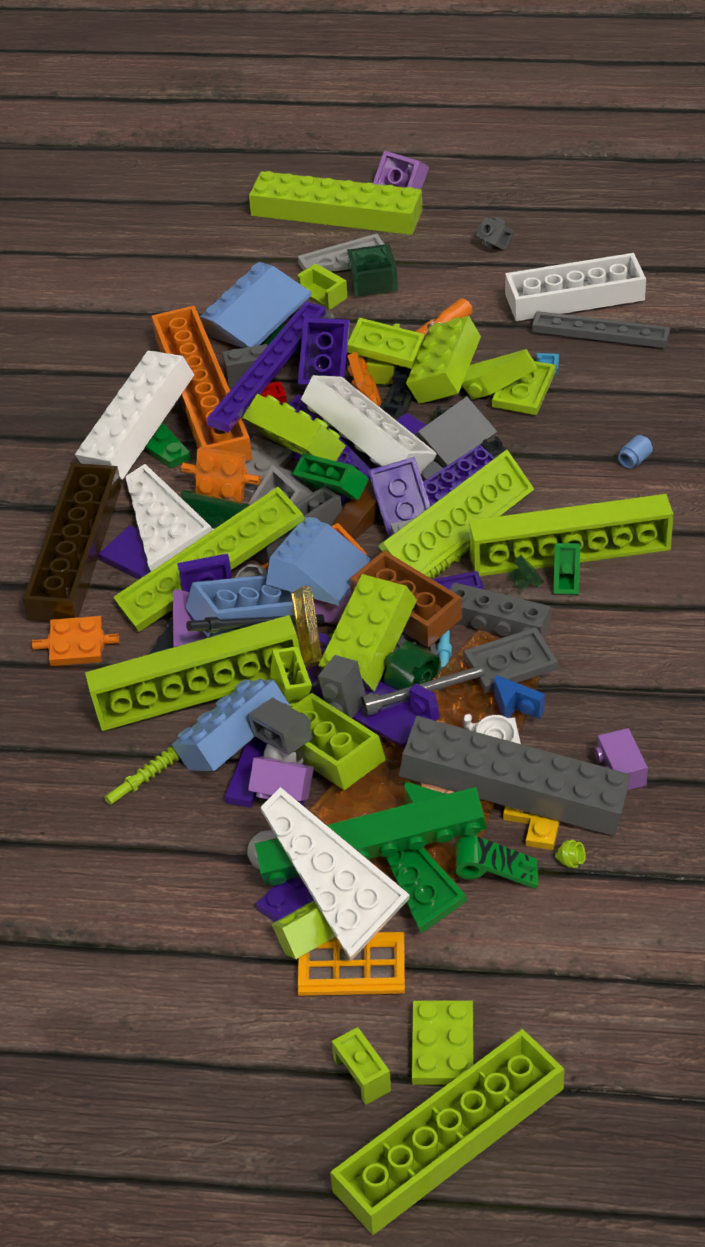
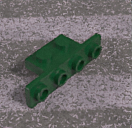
(212, 509)

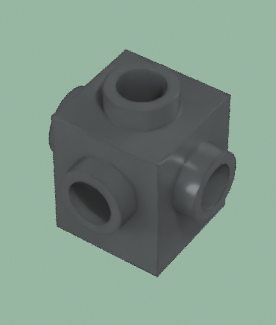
(494, 233)

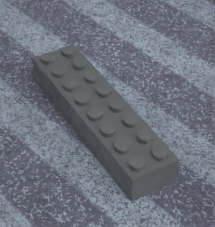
(515, 775)

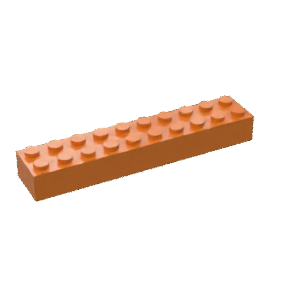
(183, 334)

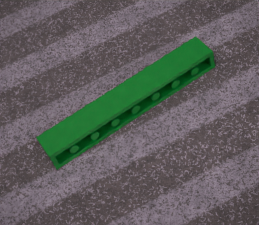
(389, 831)

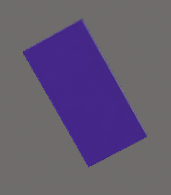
(456, 473)

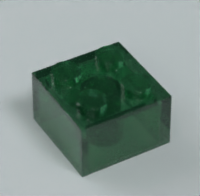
(372, 270)

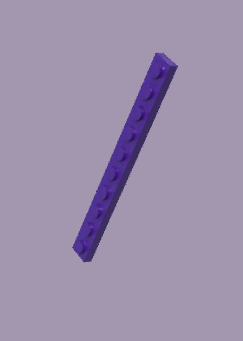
(263, 369)

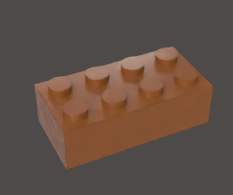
(436, 606)

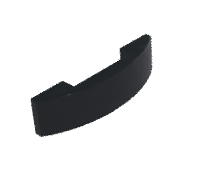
(400, 395)

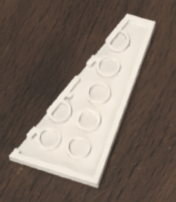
(162, 517)
(343, 883)

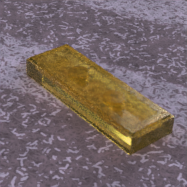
(306, 626)

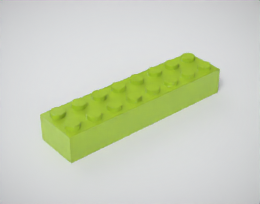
(336, 202)
(601, 529)
(187, 673)
(447, 1131)

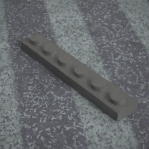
(601, 329)

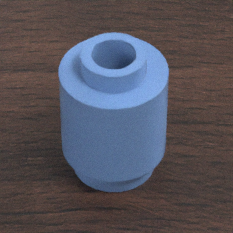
(635, 451)

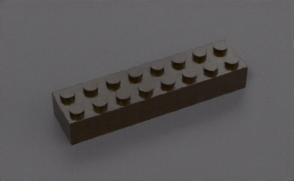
(72, 543)

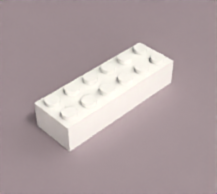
(575, 286)
(136, 411)
(364, 422)

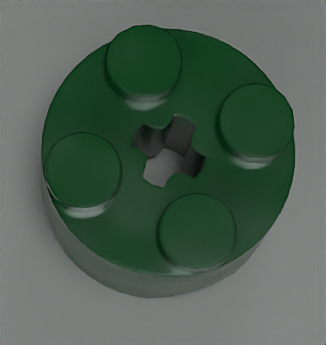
(410, 666)

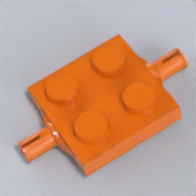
(362, 378)
(220, 473)
(75, 641)

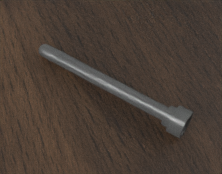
(373, 703)

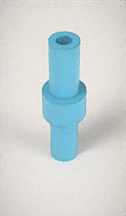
(444, 649)

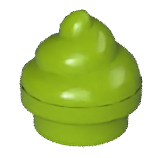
(571, 854)

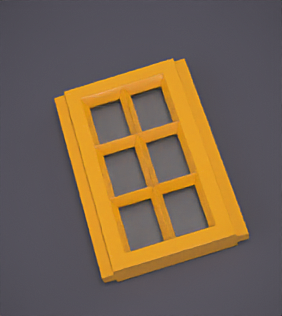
(374, 970)

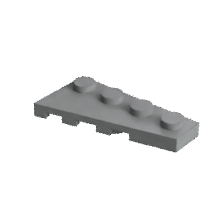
(335, 257)

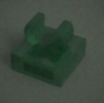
(526, 573)

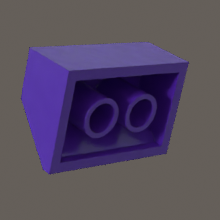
(323, 349)

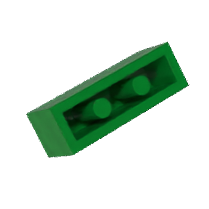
(334, 475)

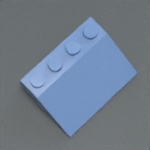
(254, 306)
(316, 558)

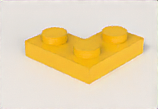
(541, 830)

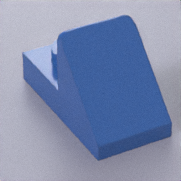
(514, 696)

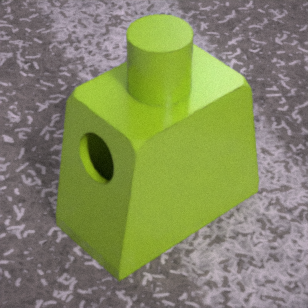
(294, 684)

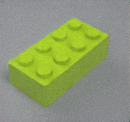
(443, 359)
(293, 429)
(371, 626)
(340, 746)

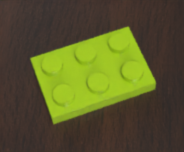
(385, 343)
(527, 392)
(441, 1041)

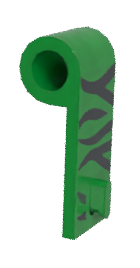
(480, 855)

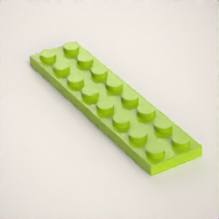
(446, 523)
(239, 537)

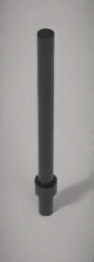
(214, 624)

